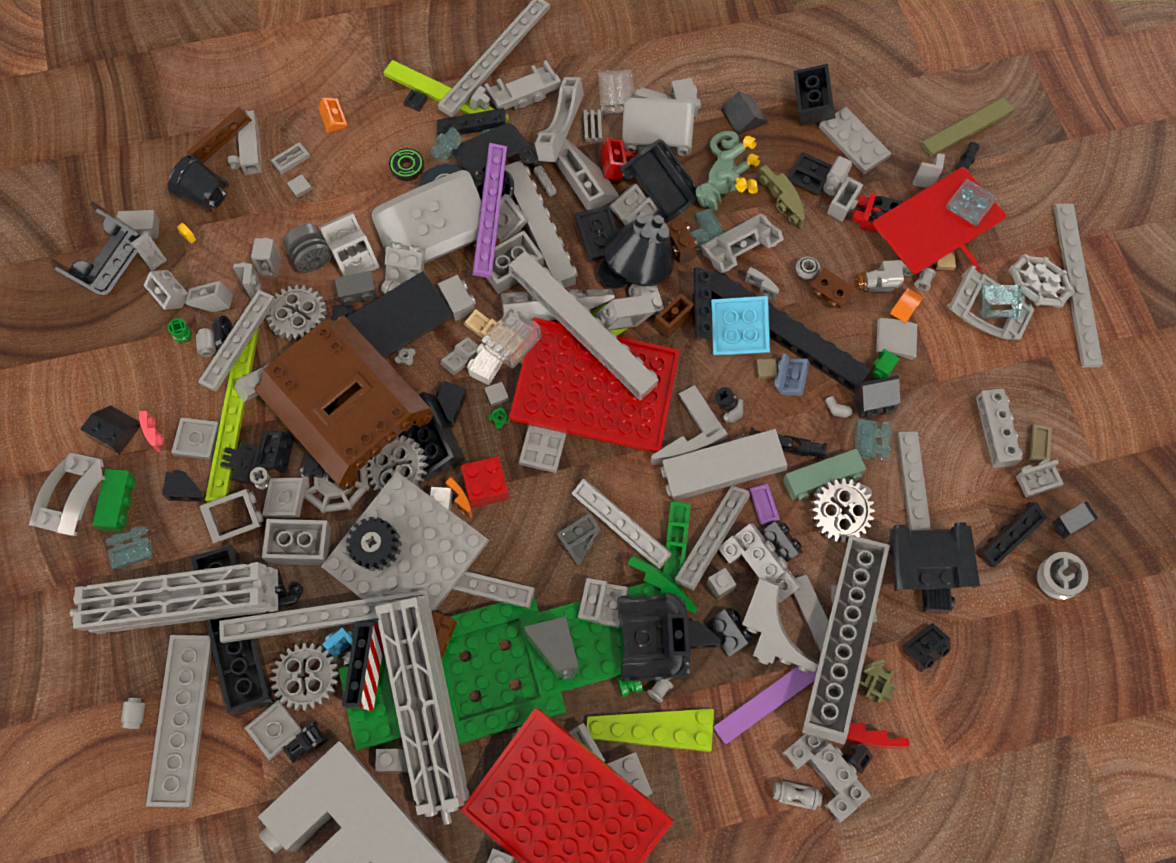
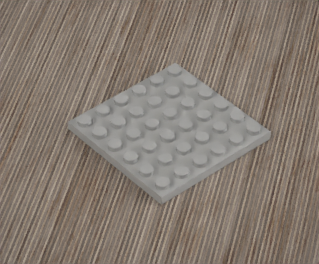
(433, 550)

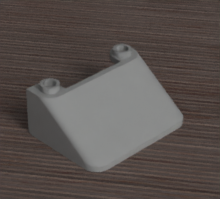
(656, 119)

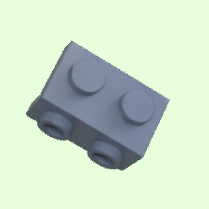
(791, 376)

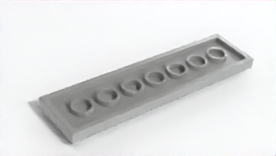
(180, 722)

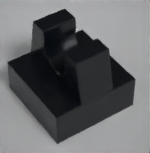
(860, 758)

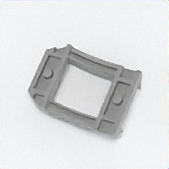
(965, 297)
(66, 521)

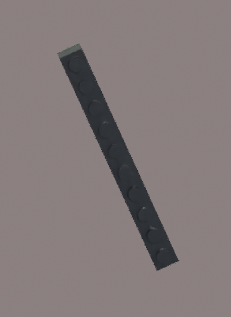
(799, 339)

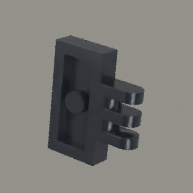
(241, 461)

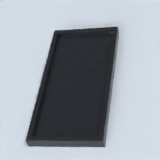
(401, 315)

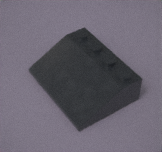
(437, 441)

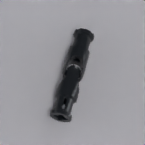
(806, 447)

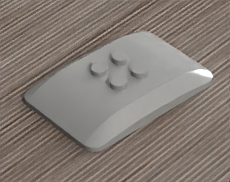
(433, 216)

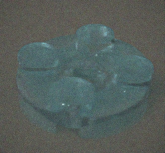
(445, 144)

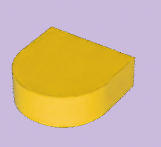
(186, 233)

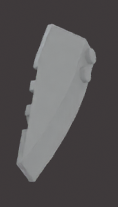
(531, 307)

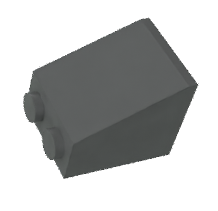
(555, 646)

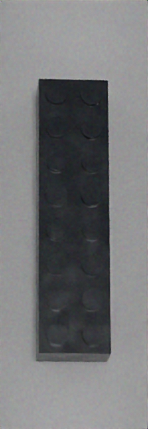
(238, 662)

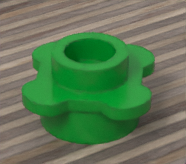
(500, 412)

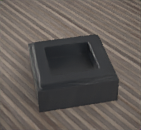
(415, 100)

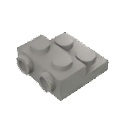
(403, 261)

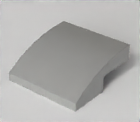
(632, 204)
(897, 337)
(600, 603)

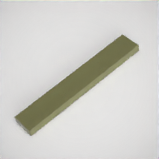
(967, 127)

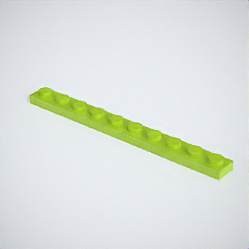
(230, 424)

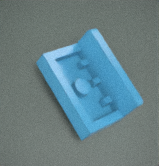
(338, 642)

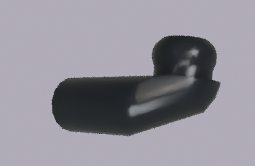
(292, 598)

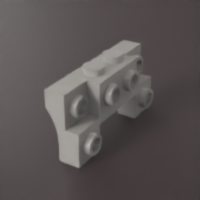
(524, 90)
(727, 246)
(761, 558)
(833, 770)

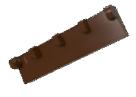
(220, 134)

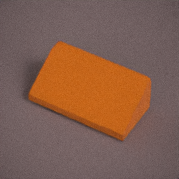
(332, 114)

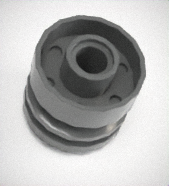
(307, 248)

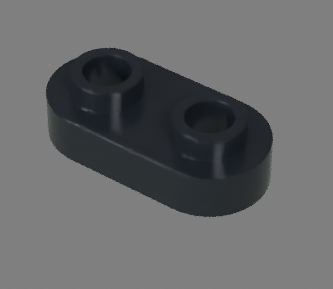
(222, 329)

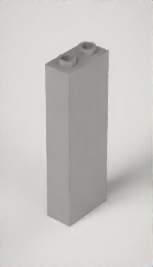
(724, 465)

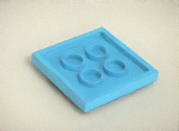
(740, 326)

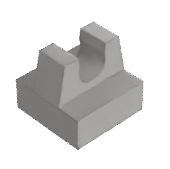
(479, 99)

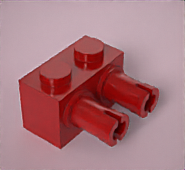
(613, 157)

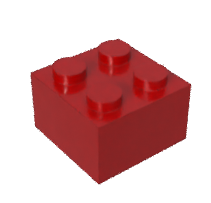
(485, 482)

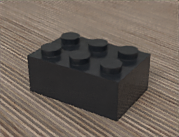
(814, 94)

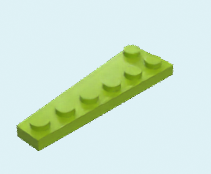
(662, 729)

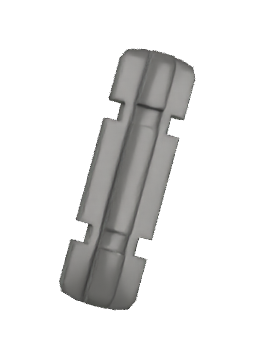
(545, 180)

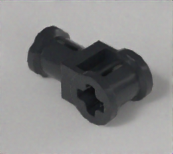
(306, 741)

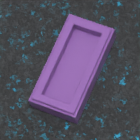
(764, 504)

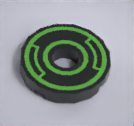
(403, 156)

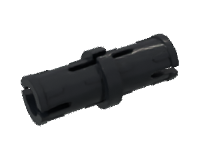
(969, 156)

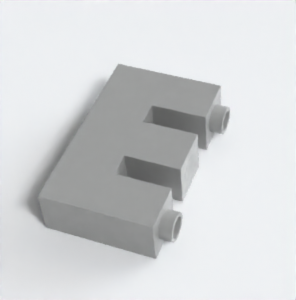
(370, 819)

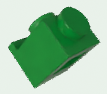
(884, 364)

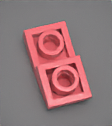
(151, 433)

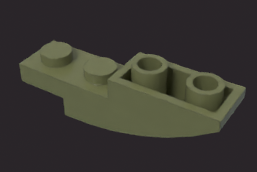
(788, 198)

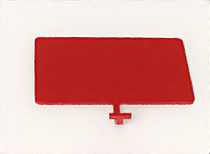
(927, 231)

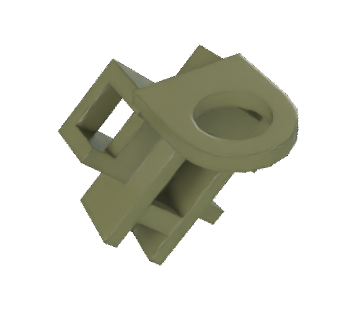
(874, 684)

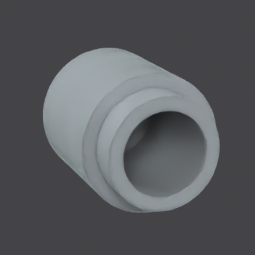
(205, 342)
(132, 713)

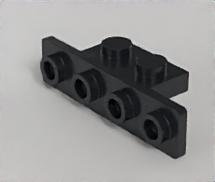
(702, 303)

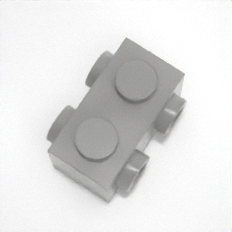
(165, 289)

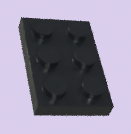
(595, 228)

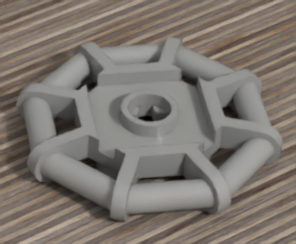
(1050, 281)
(332, 490)

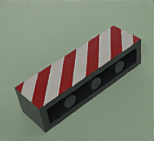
(363, 667)

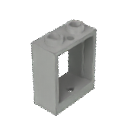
(626, 312)
(211, 521)

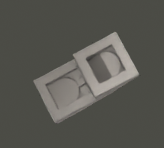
(766, 286)
(460, 356)

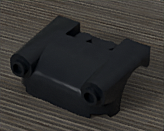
(933, 558)
(654, 638)

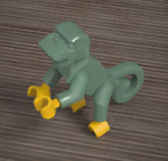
(724, 174)

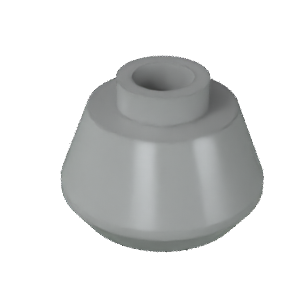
(808, 268)

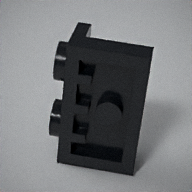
(275, 451)
(927, 647)

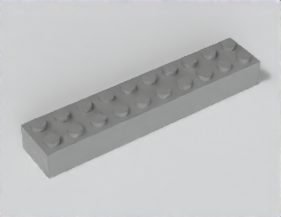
(846, 640)

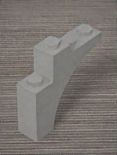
(774, 641)

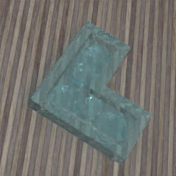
(708, 226)

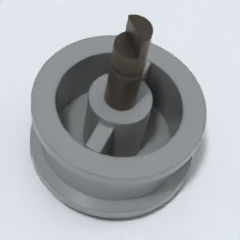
(1062, 575)

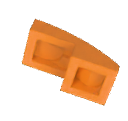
(906, 305)
(461, 501)

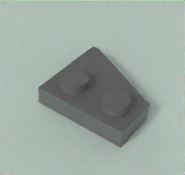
(579, 537)

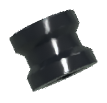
(726, 398)

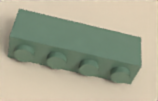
(809, 479)

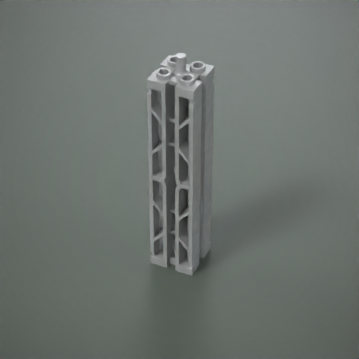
(176, 598)
(423, 707)

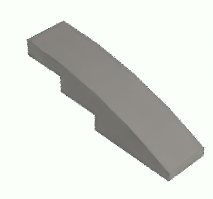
(682, 447)

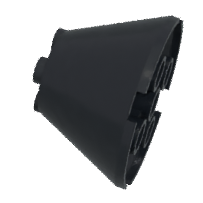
(641, 251)

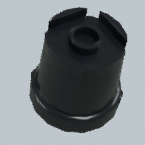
(197, 183)

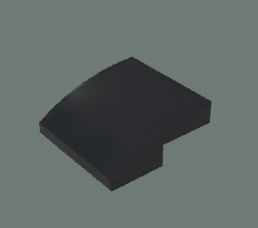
(810, 173)

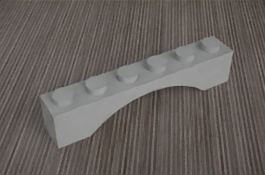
(551, 141)

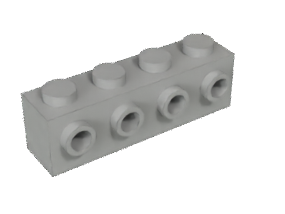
(999, 428)

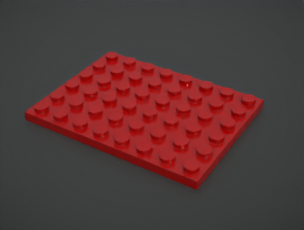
(575, 394)
(563, 803)

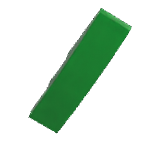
(676, 537)
(662, 580)

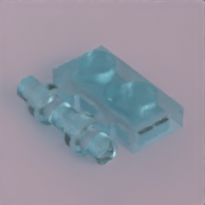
(866, 439)
(131, 552)

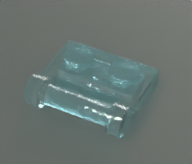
(1004, 296)

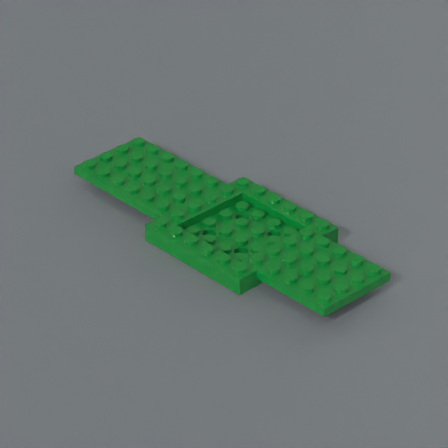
(492, 670)

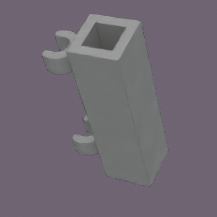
(248, 148)

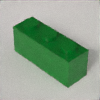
(114, 501)

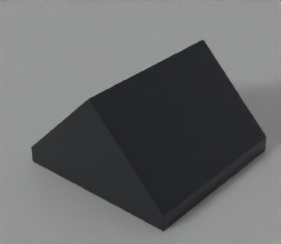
(743, 113)

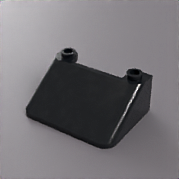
(473, 153)
(662, 179)

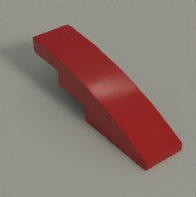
(875, 739)

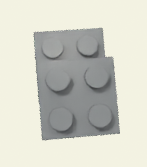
(349, 245)

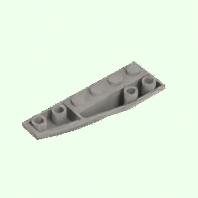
(584, 177)

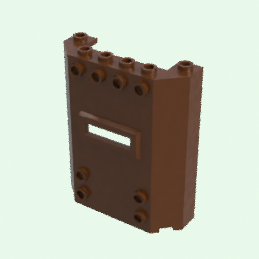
(319, 372)

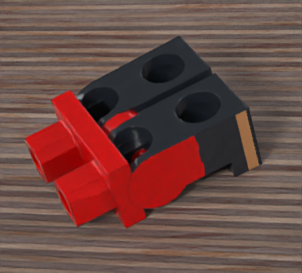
(875, 207)

